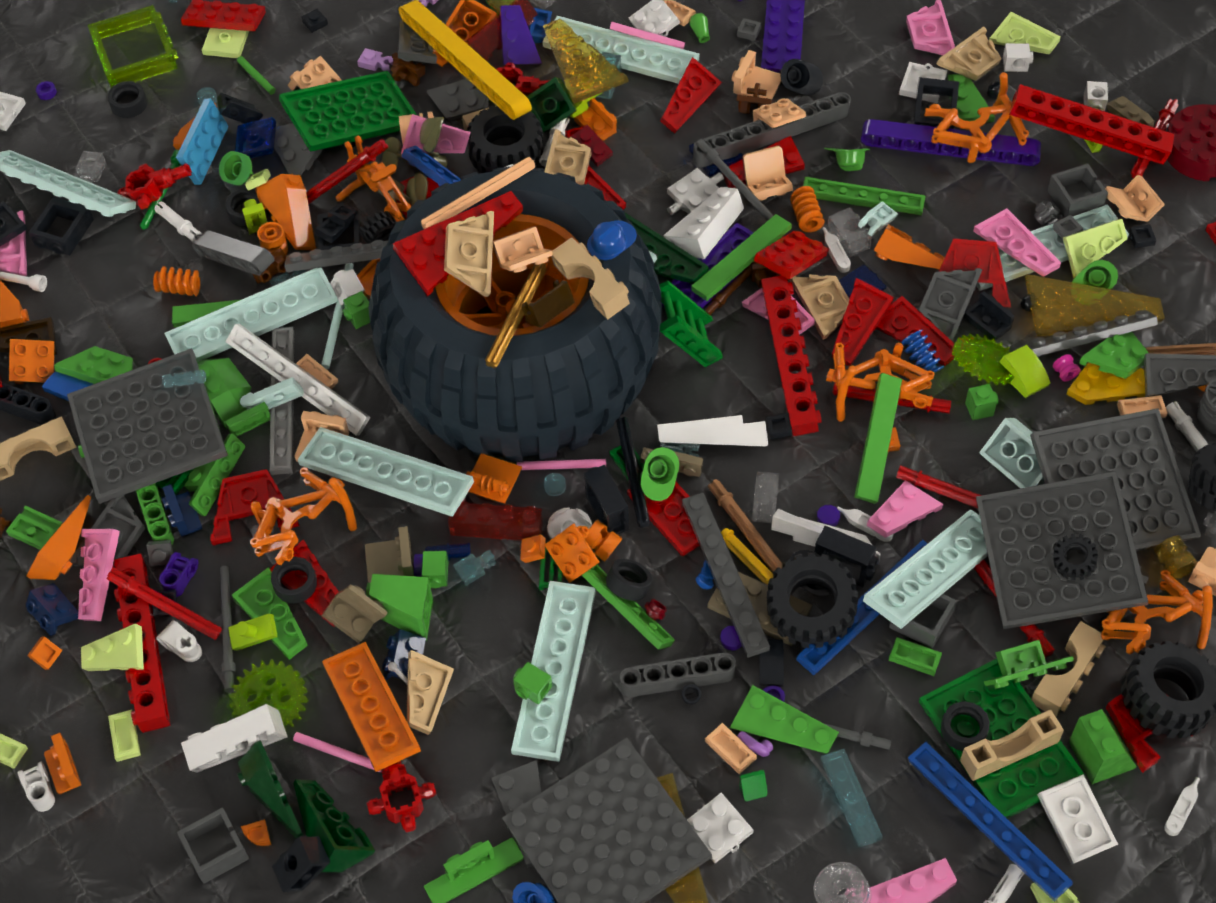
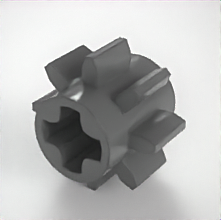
(1046, 213)

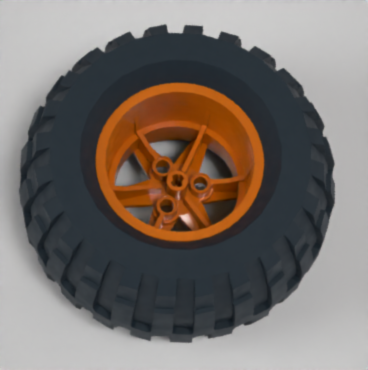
(553, 379)

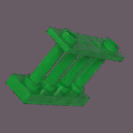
(687, 325)

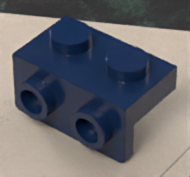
(182, 513)
(50, 607)
(399, 647)

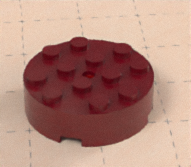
(1194, 142)

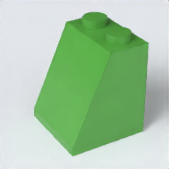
(405, 599)
(1100, 747)

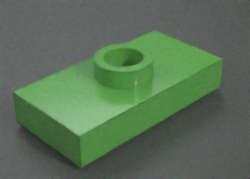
(248, 419)
(915, 656)

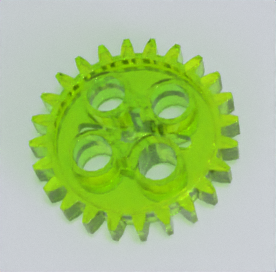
(982, 358)
(255, 683)

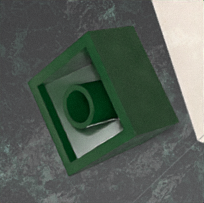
(551, 103)

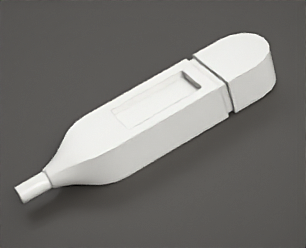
(836, 252)
(859, 519)
(1182, 809)

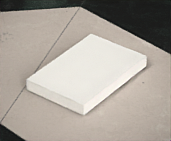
(1077, 819)

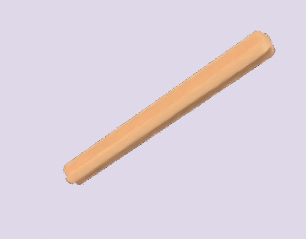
(479, 193)

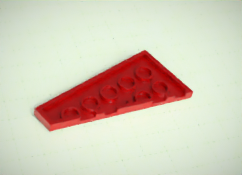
(425, 250)

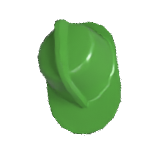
(849, 159)
(235, 168)
(1098, 274)
(659, 473)

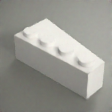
(707, 223)
(233, 738)

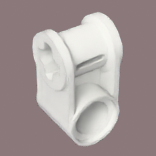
(180, 642)
(36, 782)

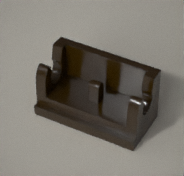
(549, 305)

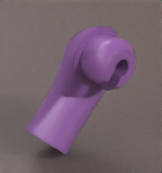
(759, 748)

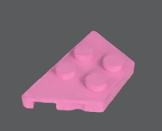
(930, 29)
(13, 253)

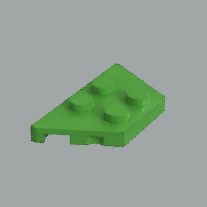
(1117, 355)
(95, 365)

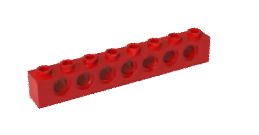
(1092, 124)
(801, 421)
(156, 714)

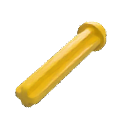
(746, 556)

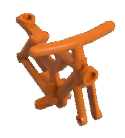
(978, 140)
(377, 178)
(886, 363)
(275, 508)
(1179, 597)

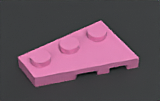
(450, 138)
(757, 305)
(902, 508)

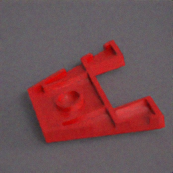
(975, 254)
(236, 500)
(1133, 734)

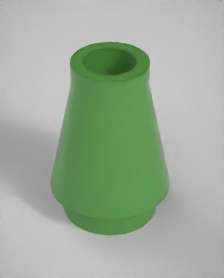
(699, 25)

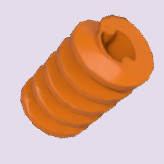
(807, 209)
(177, 282)

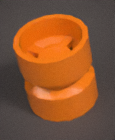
(272, 237)
(602, 541)

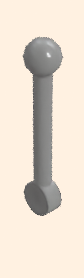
(392, 666)

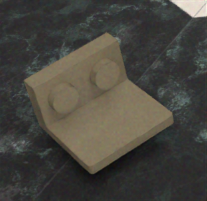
(391, 556)
(354, 612)

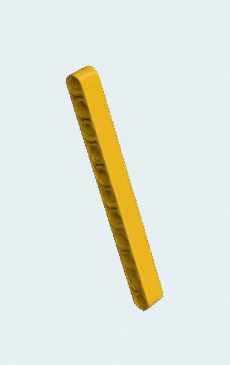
(465, 59)

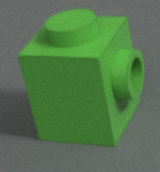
(357, 309)
(981, 401)
(435, 568)
(532, 683)

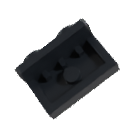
(238, 109)
(989, 316)

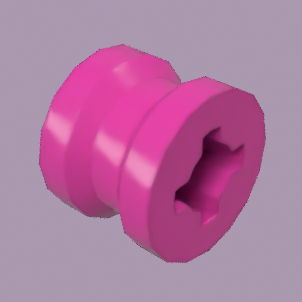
(1066, 368)

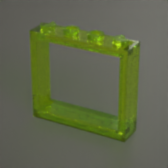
(141, 69)

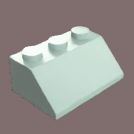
(1014, 454)

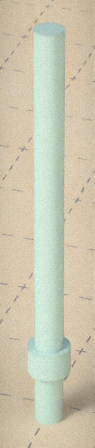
(334, 329)

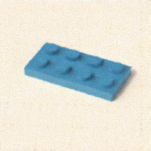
(202, 140)

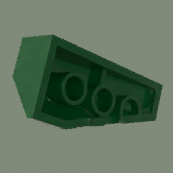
(265, 786)
(320, 818)

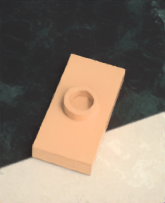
(681, 11)
(317, 371)
(1142, 404)
(730, 748)

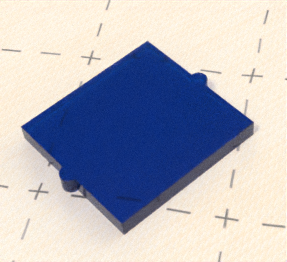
(863, 274)

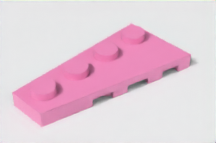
(1017, 242)
(98, 562)

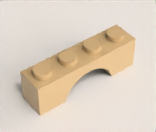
(575, 261)
(48, 437)
(1055, 689)
(993, 755)

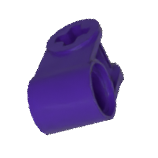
(179, 571)

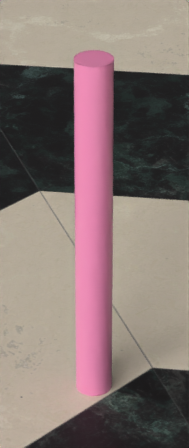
(646, 35)
(561, 464)
(333, 750)

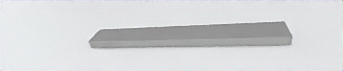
(283, 415)

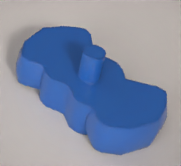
(705, 577)

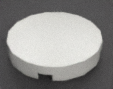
(564, 518)

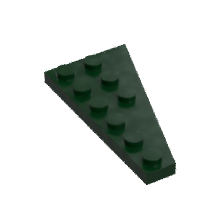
(671, 259)

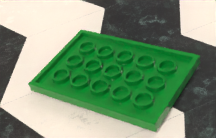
(346, 108)
(1008, 709)

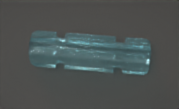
(184, 378)

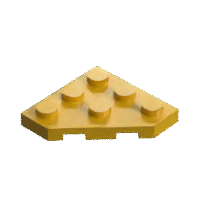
(1097, 385)

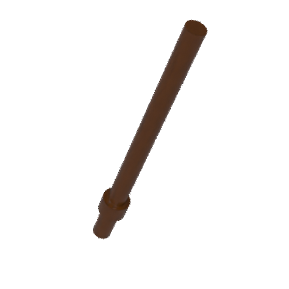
(720, 298)

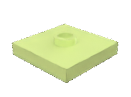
(224, 42)

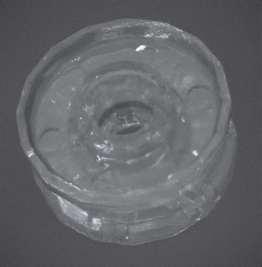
(838, 877)

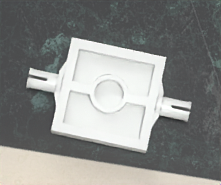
(692, 191)

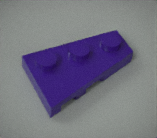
(516, 37)

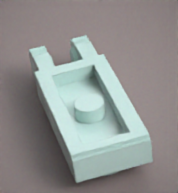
(878, 218)
(273, 395)

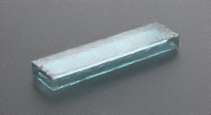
(851, 798)

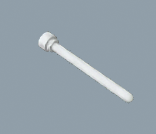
(36, 282)

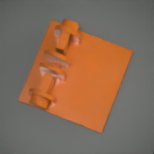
(30, 360)
(493, 478)
(572, 552)

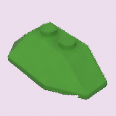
(224, 387)

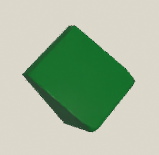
(753, 785)

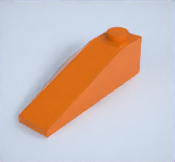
(465, 21)
(288, 204)
(900, 248)
(57, 552)

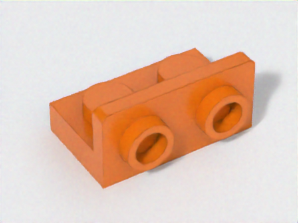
(598, 119)
(61, 765)

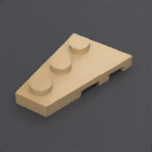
(425, 690)

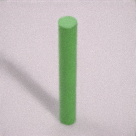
(256, 75)

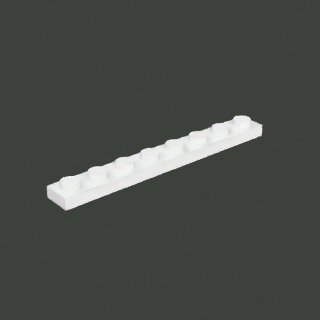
(284, 368)

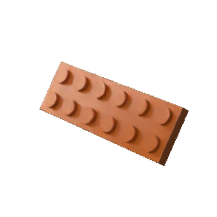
(371, 707)

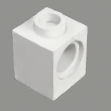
(1017, 57)
(1096, 95)
(346, 284)

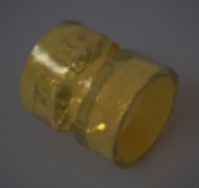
(1175, 557)

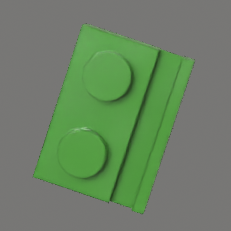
(33, 527)

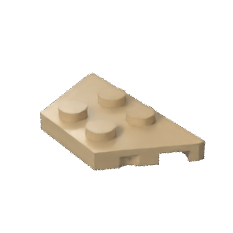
(972, 56)
(568, 157)
(470, 251)
(823, 300)

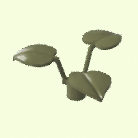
(429, 137)

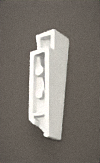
(715, 431)
(807, 531)

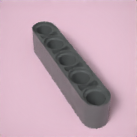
(233, 252)
(686, 667)

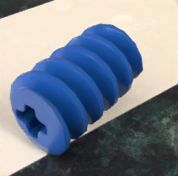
(920, 352)

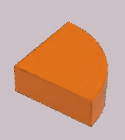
(257, 833)

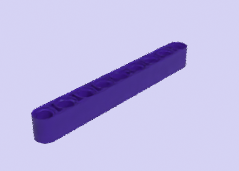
(918, 139)

